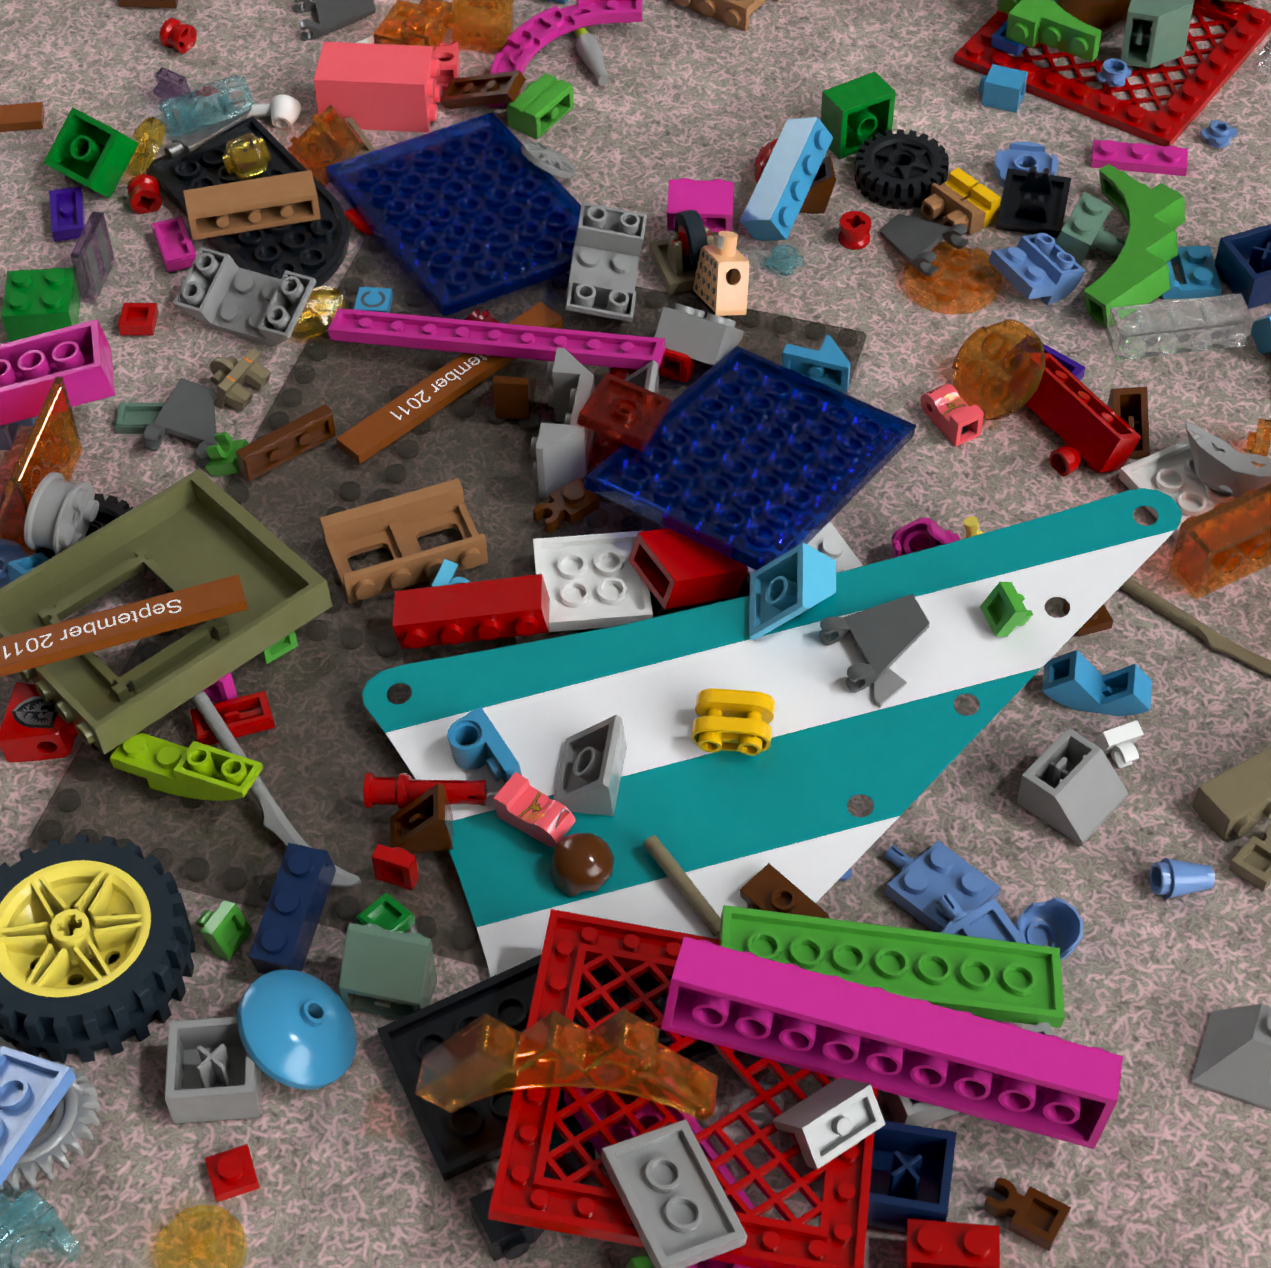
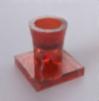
(621, 416)

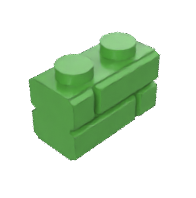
(540, 106)

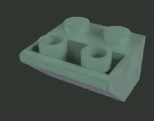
(1156, 31)
(386, 971)

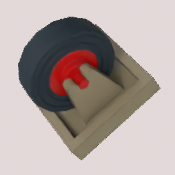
(679, 255)

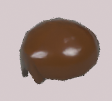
(581, 863)

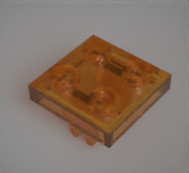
(483, 24)
(326, 143)

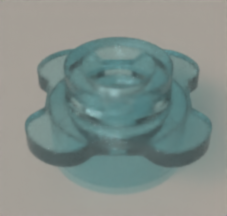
(784, 259)

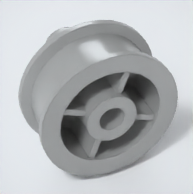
(59, 513)

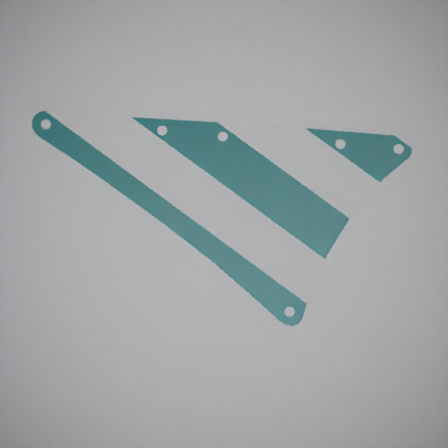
(732, 810)

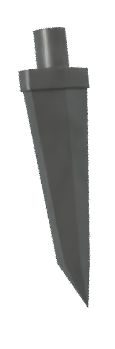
(199, 137)

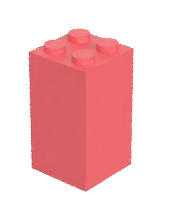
(379, 85)

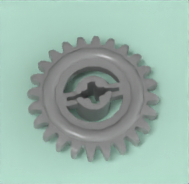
(60, 1135)

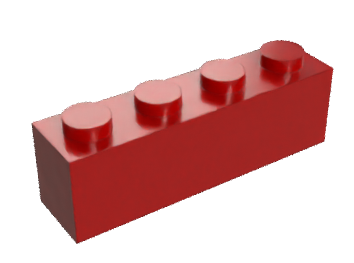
(1082, 419)
(471, 611)

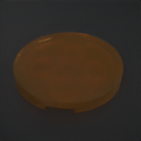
(959, 286)
(999, 368)

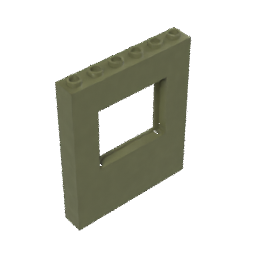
(185, 540)

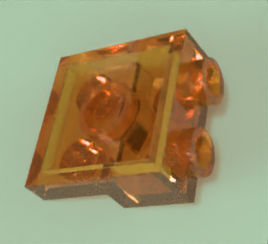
(416, 23)

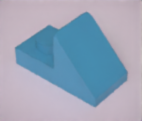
(825, 366)

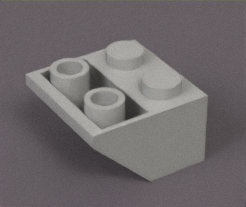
(695, 336)
(1072, 787)

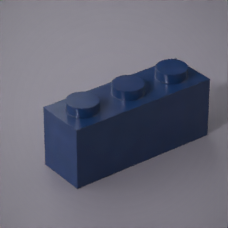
(293, 910)

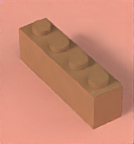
(252, 204)

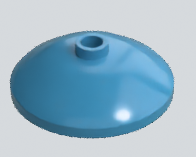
(297, 1029)

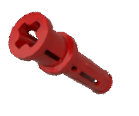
(404, 790)

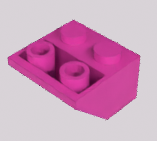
(709, 198)

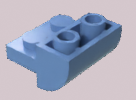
(1038, 268)

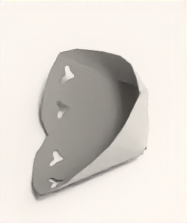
(1228, 470)

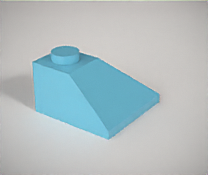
(789, 588)

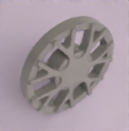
(548, 159)

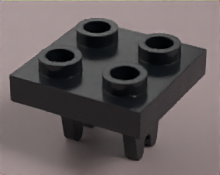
(1033, 202)

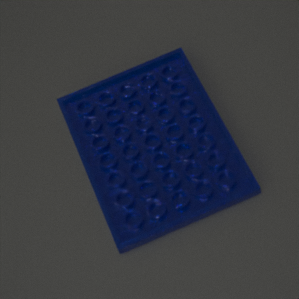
(463, 211)
(752, 459)

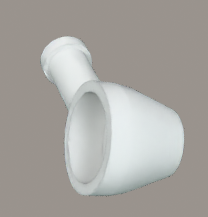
(283, 111)

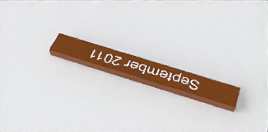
(433, 394)
(121, 624)

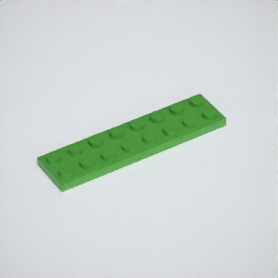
(946, 969)

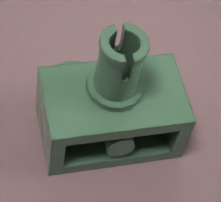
(1086, 230)

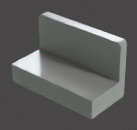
(832, 1120)

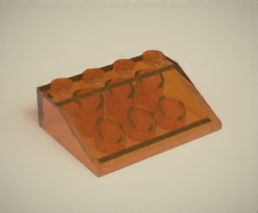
(49, 448)

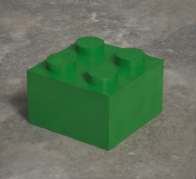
(857, 112)
(91, 153)
(39, 301)

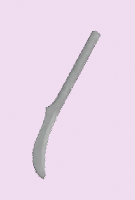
(273, 816)

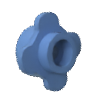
(1114, 73)
(1218, 134)

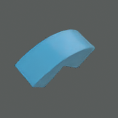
(1080, 686)

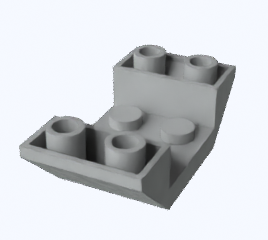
(605, 262)
(243, 300)
(563, 448)

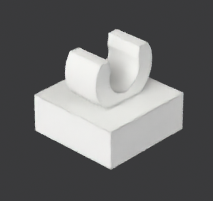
(1120, 743)

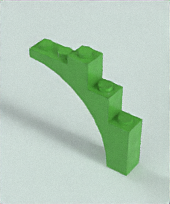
(1049, 24)
(1141, 267)

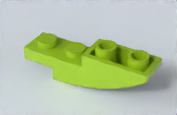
(187, 772)

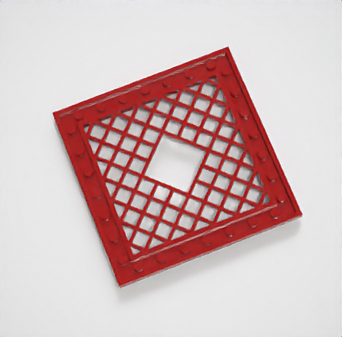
(1183, 105)
(564, 1206)

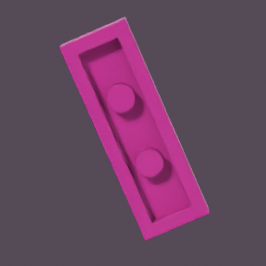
(1140, 157)

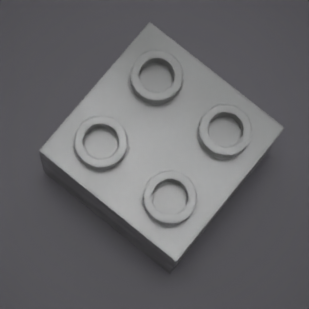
(210, 1072)

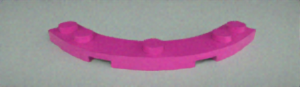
(556, 22)

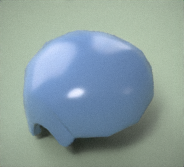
(1051, 921)

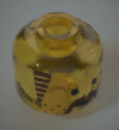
(246, 156)

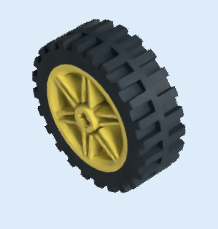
(70, 917)

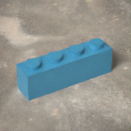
(786, 179)

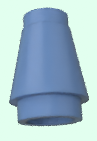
(1180, 878)

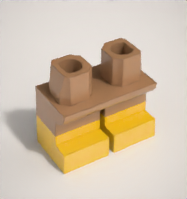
(962, 202)

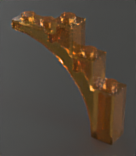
(559, 1053)

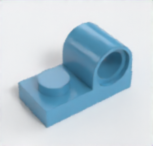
(487, 747)

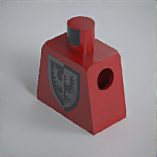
(34, 728)

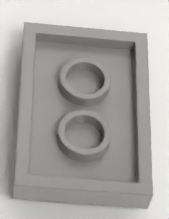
(673, 1197)

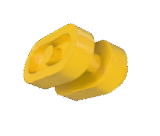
(733, 721)

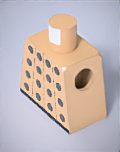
(722, 277)

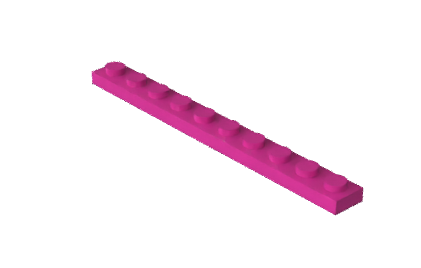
(494, 338)

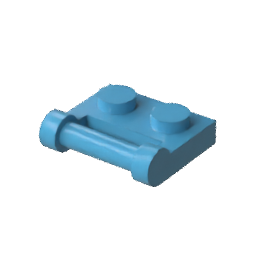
(1197, 273)

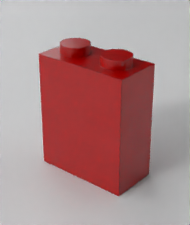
(683, 570)

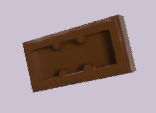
(775, 893)

